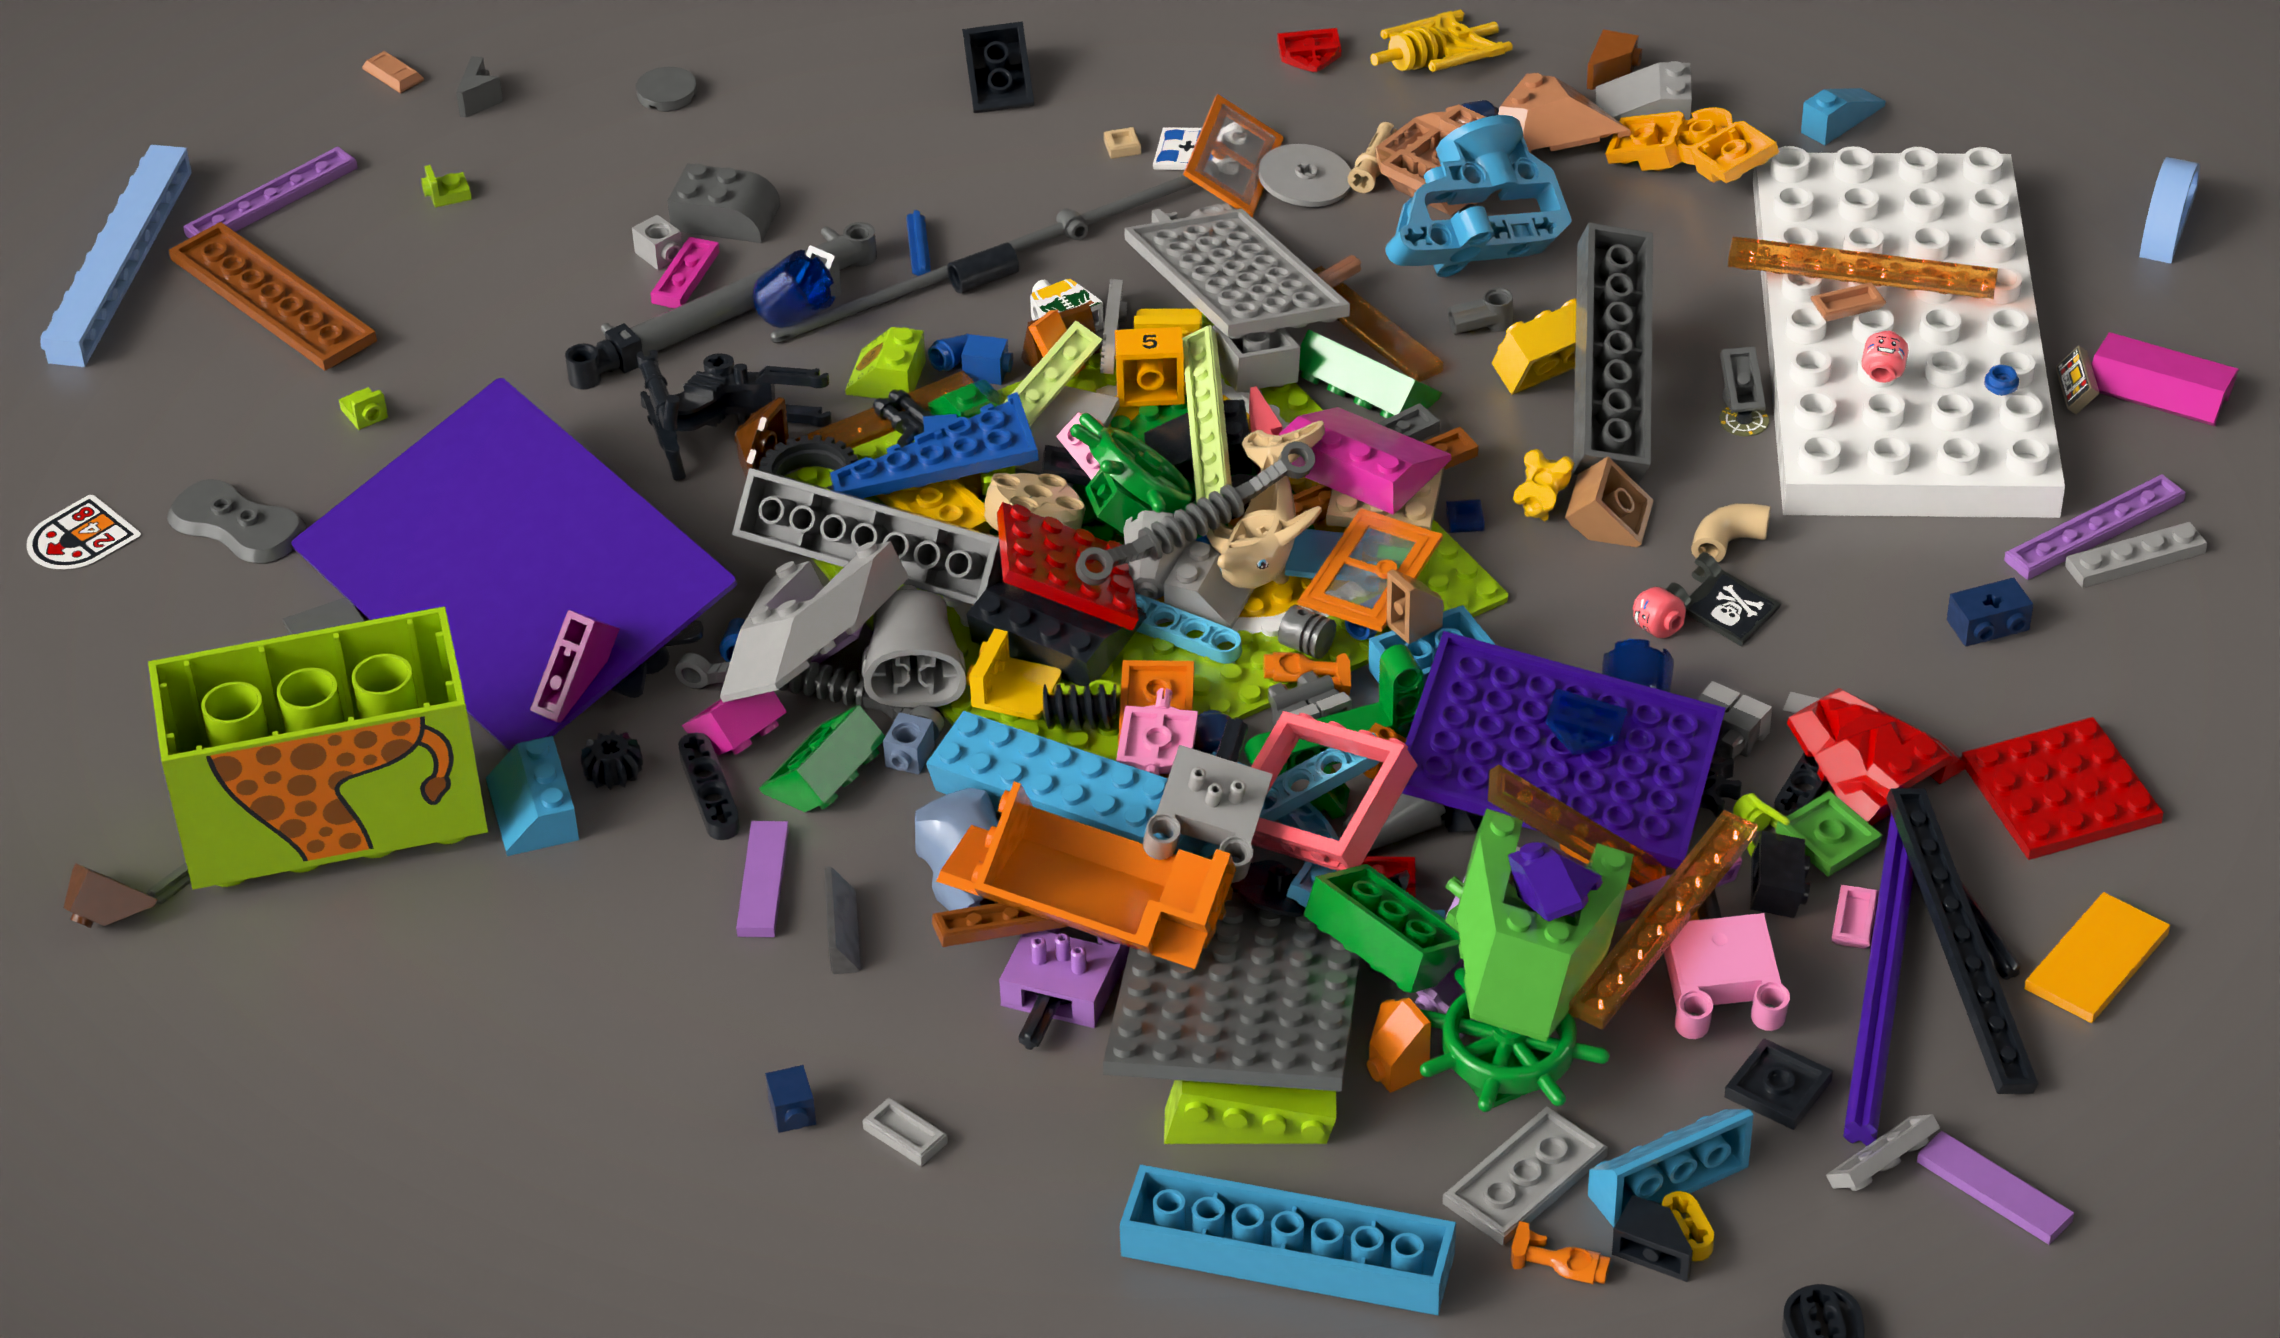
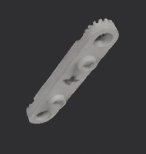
(1115, 312)

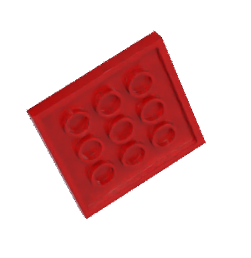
(1042, 559)
(2061, 788)

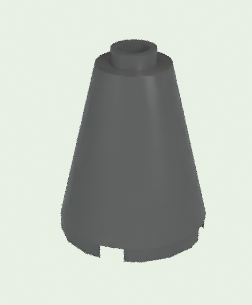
(1406, 819)

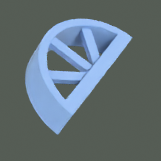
(2169, 209)

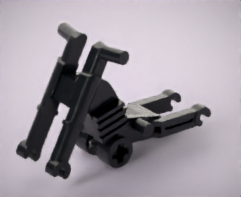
(716, 394)

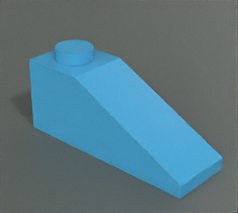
(1836, 112)

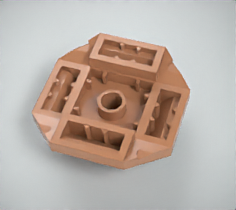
(1412, 150)

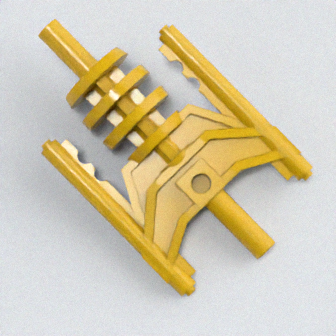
(1429, 39)

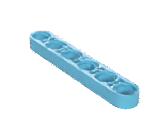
(1184, 623)
(1318, 784)

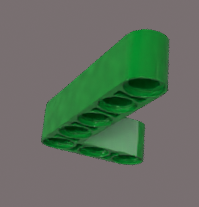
(1399, 695)

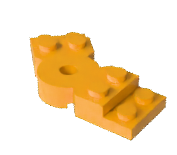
(1708, 141)

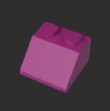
(736, 721)

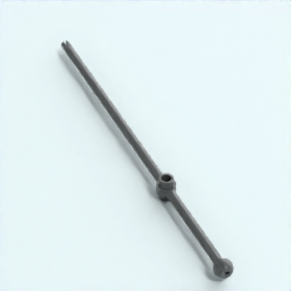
(1068, 223)

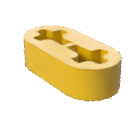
(1693, 1223)

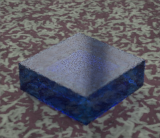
(1465, 516)

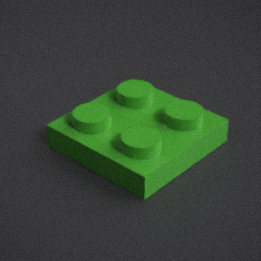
(1831, 833)

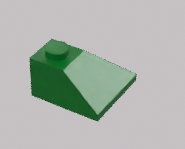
(966, 400)

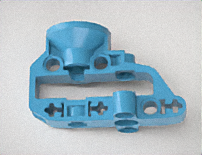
(1474, 164)

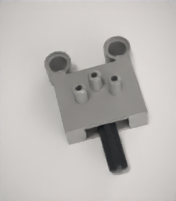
(1211, 801)

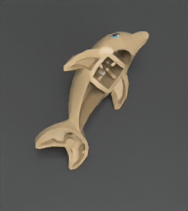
(1266, 533)

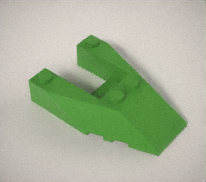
(1514, 960)

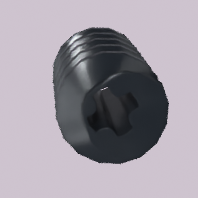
(1080, 707)

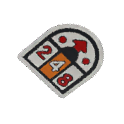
(79, 535)

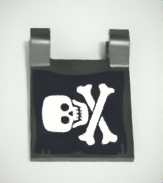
(1725, 602)

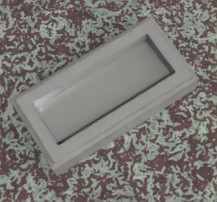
(905, 1131)

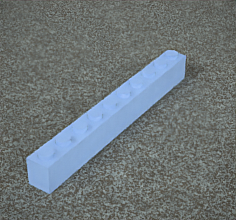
(116, 256)

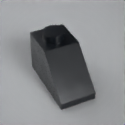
(1652, 1239)

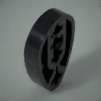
(1840, 1313)

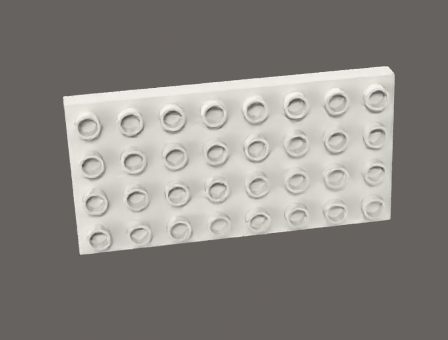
(1936, 432)

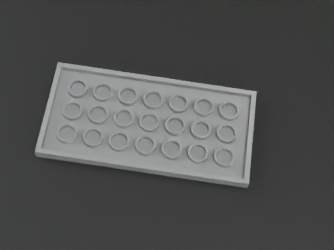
(1237, 273)

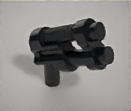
(906, 422)

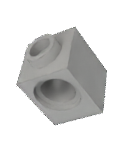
(656, 241)

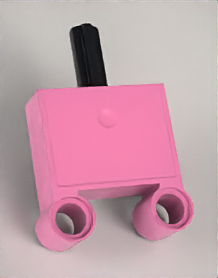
(1724, 964)

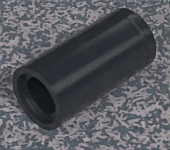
(983, 267)

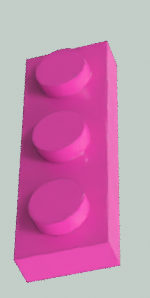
(685, 272)

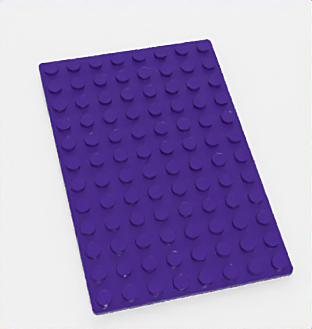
(510, 534)

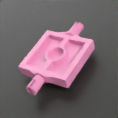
(1154, 733)

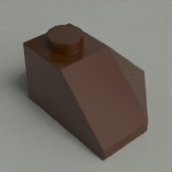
(761, 433)
(102, 899)

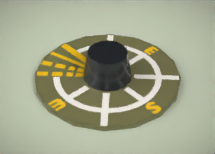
(1744, 423)

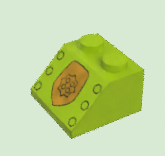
(889, 364)

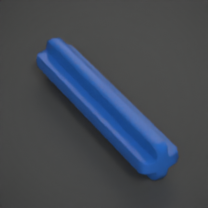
(918, 243)

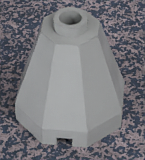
(1149, 574)

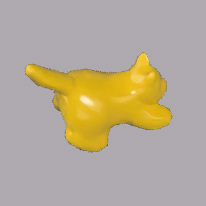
(1542, 484)

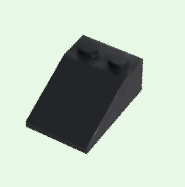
(998, 67)
(1174, 440)

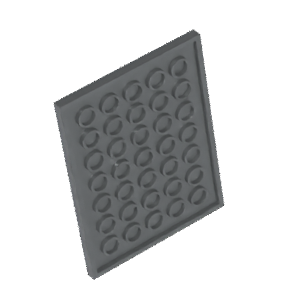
(1256, 1010)

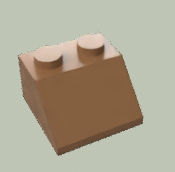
(1609, 505)

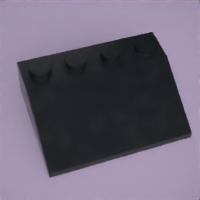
(1049, 632)

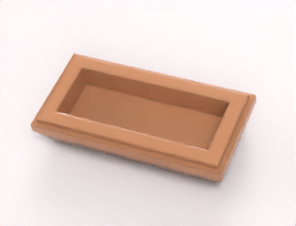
(392, 72)
(1848, 301)

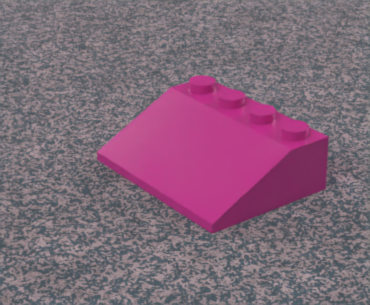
(1368, 459)

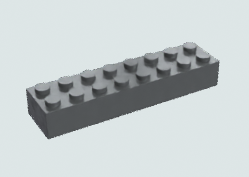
(1613, 349)
(835, 524)

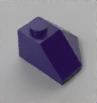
(1552, 880)

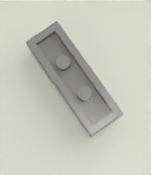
(1883, 1152)

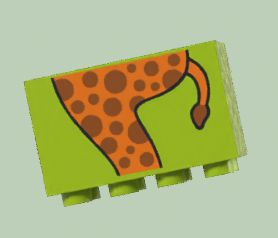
(317, 748)

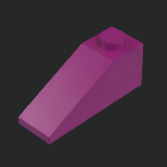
(574, 663)

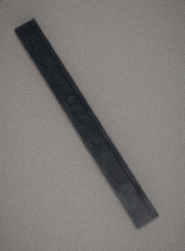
(1962, 942)

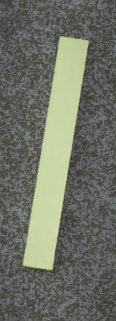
(1206, 412)

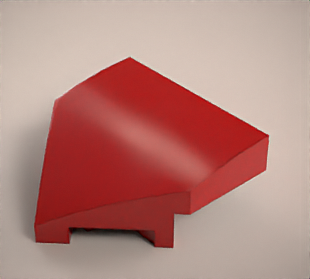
(1310, 49)

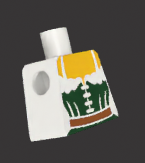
(1062, 297)

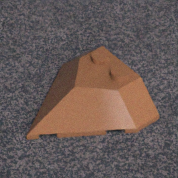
(1557, 114)

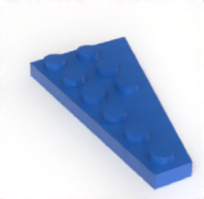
(952, 450)

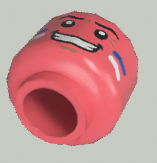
(1885, 356)
(1659, 612)

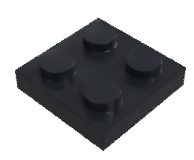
(1778, 1083)

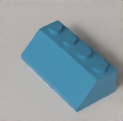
(1676, 1162)

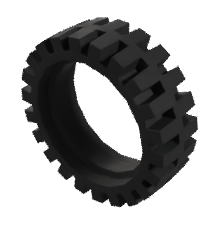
(807, 454)

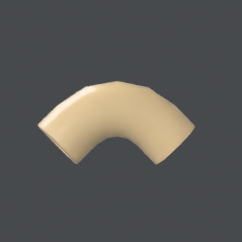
(1729, 524)

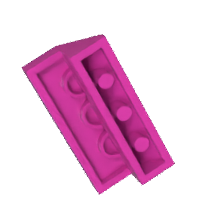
(2162, 378)

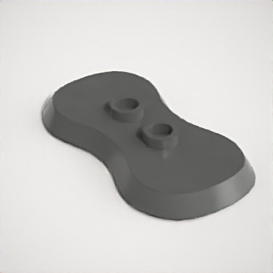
(247, 528)

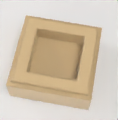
(1122, 142)

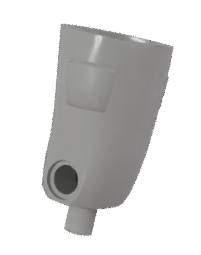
(913, 652)

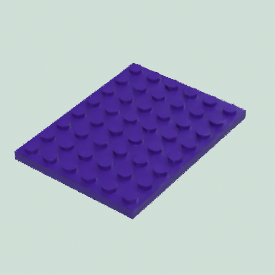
(1493, 708)

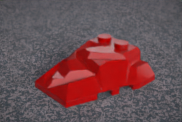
(1868, 751)

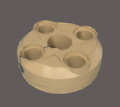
(1040, 494)

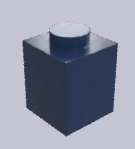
(790, 1098)

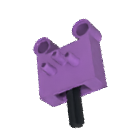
(1060, 980)

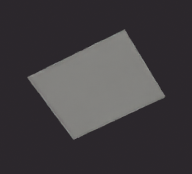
(1797, 702)

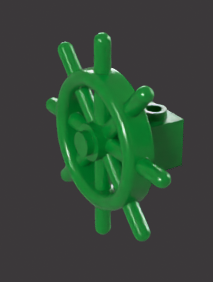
(1129, 475)
(1505, 1062)

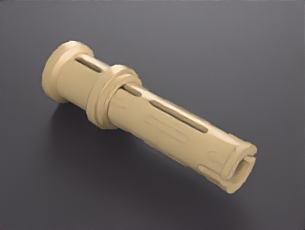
(1366, 169)

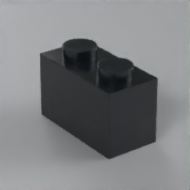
(1779, 874)

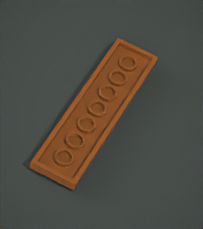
(273, 296)

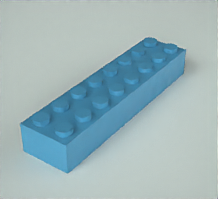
(1054, 776)
(1288, 1239)

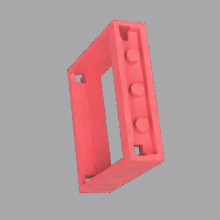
(1372, 811)

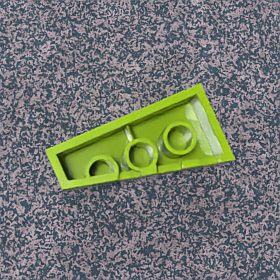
(1247, 1114)

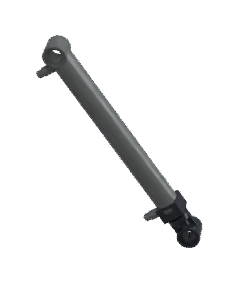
(623, 343)

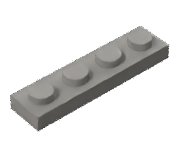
(2135, 554)

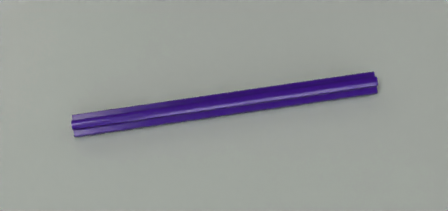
(1880, 993)

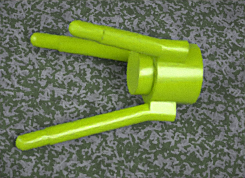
(1758, 812)

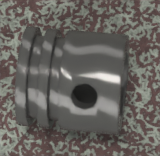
(1306, 631)

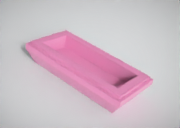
(1855, 916)

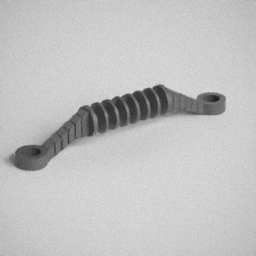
(1195, 519)
(811, 681)

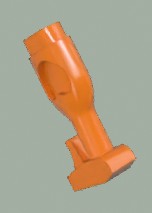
(1290, 666)
(1568, 1262)

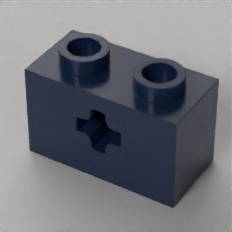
(1989, 611)

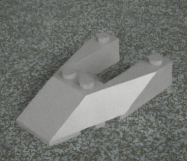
(801, 618)

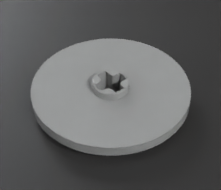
(1304, 175)

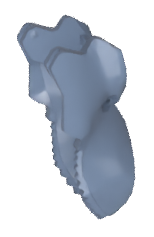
(940, 829)

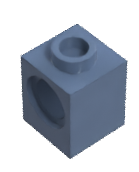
(908, 743)

